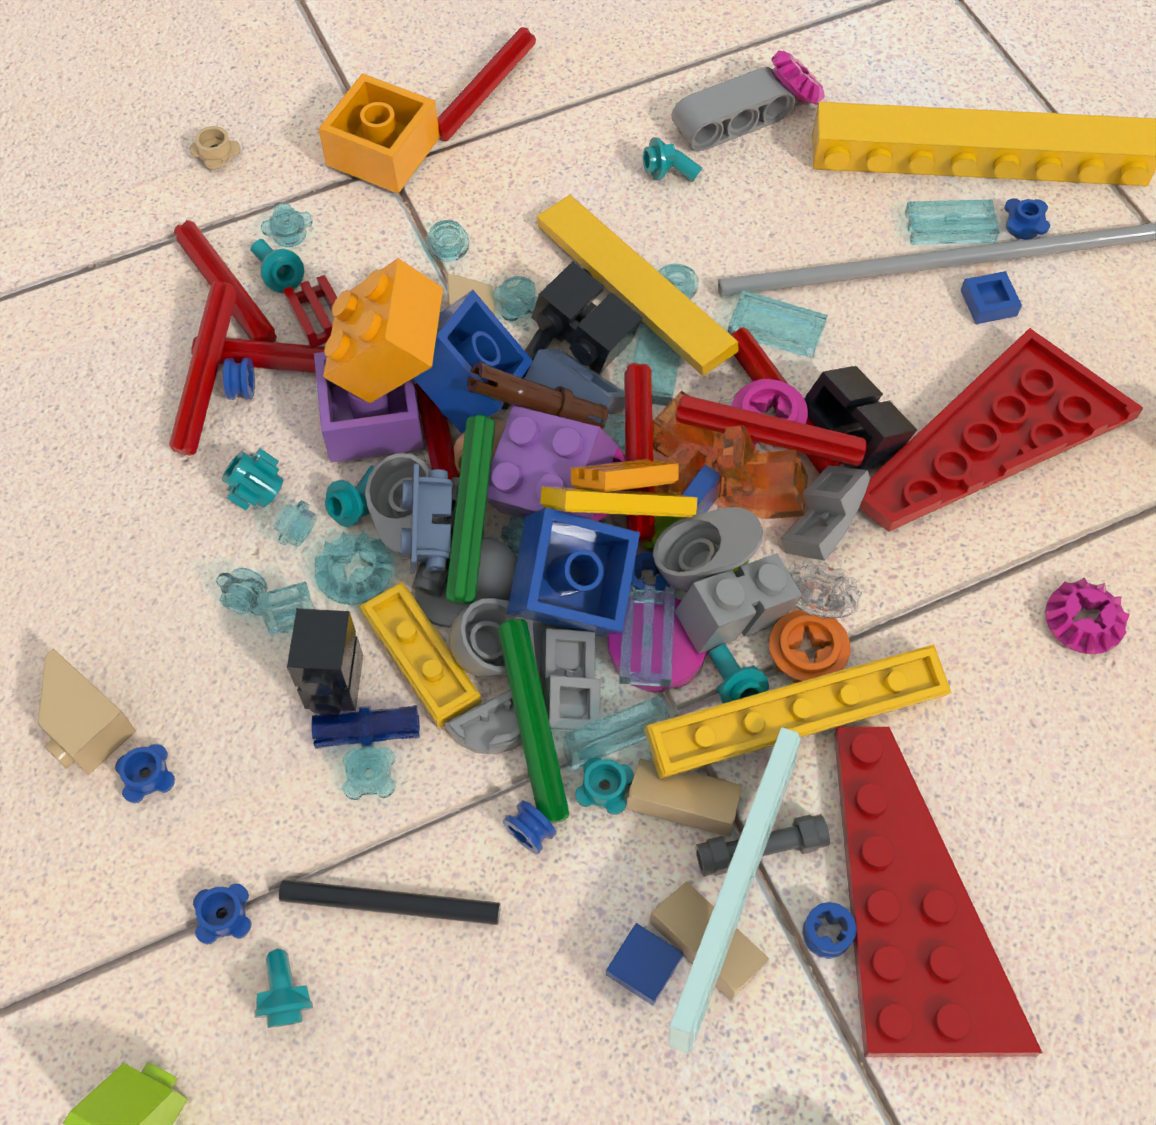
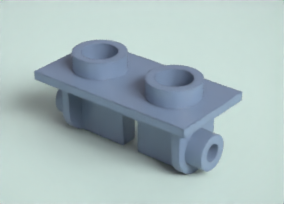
(427, 499)

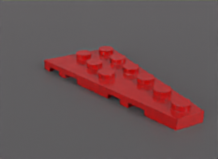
(1007, 420)
(919, 946)

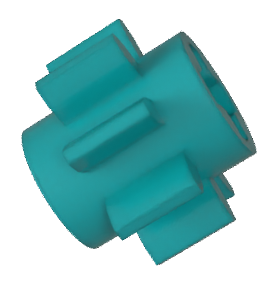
(252, 479)

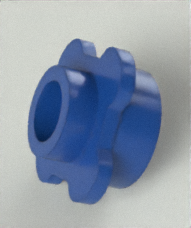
(1026, 218)
(134, 762)
(210, 902)

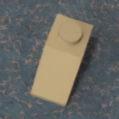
(78, 717)

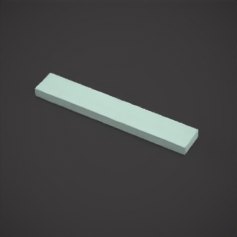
(733, 893)

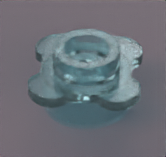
(287, 225)
(516, 289)
(240, 590)
(358, 761)

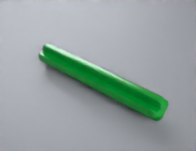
(470, 510)
(533, 720)

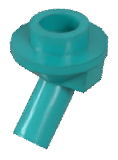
(661, 157)
(279, 267)
(347, 503)
(737, 681)
(283, 1002)

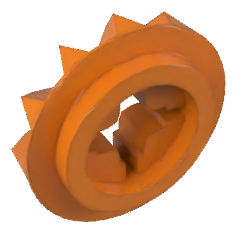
(822, 632)

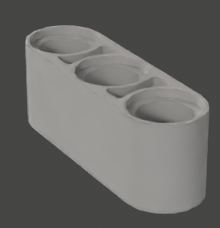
(732, 109)

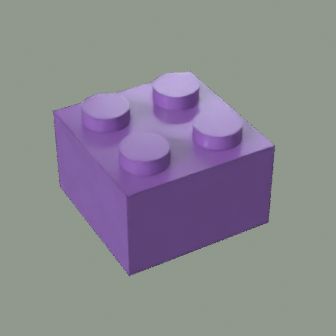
(366, 429)
(540, 452)

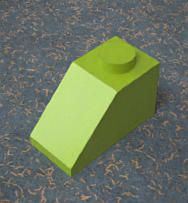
(130, 1099)

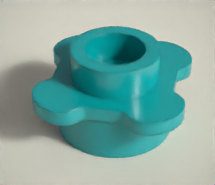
(604, 770)

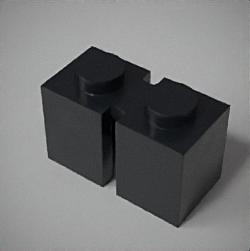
(594, 332)
(847, 399)
(325, 660)

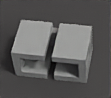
(724, 604)

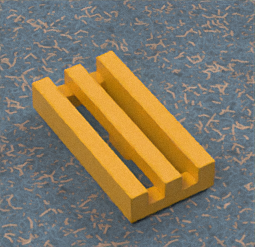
(624, 475)

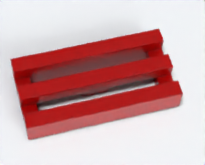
(311, 295)

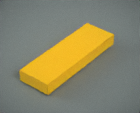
(618, 502)
(420, 654)

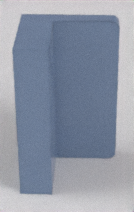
(558, 368)

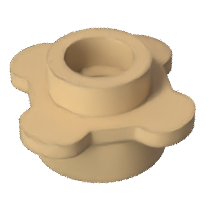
(214, 146)

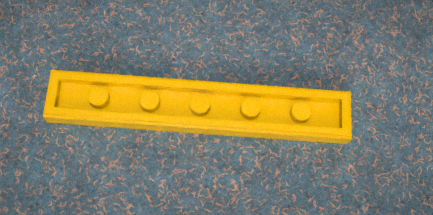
(638, 285)
(802, 707)

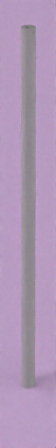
(936, 259)

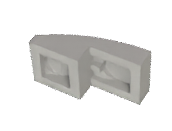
(831, 507)
(569, 678)

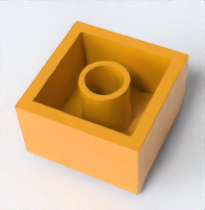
(379, 133)
(383, 331)

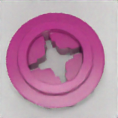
(797, 78)
(762, 394)
(1085, 635)

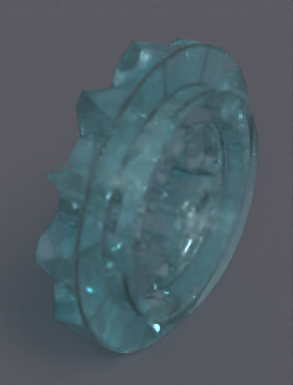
(364, 582)

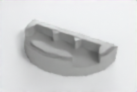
(488, 727)

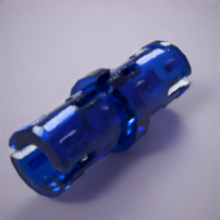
(365, 726)

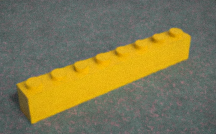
(984, 143)

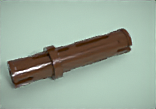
(534, 396)

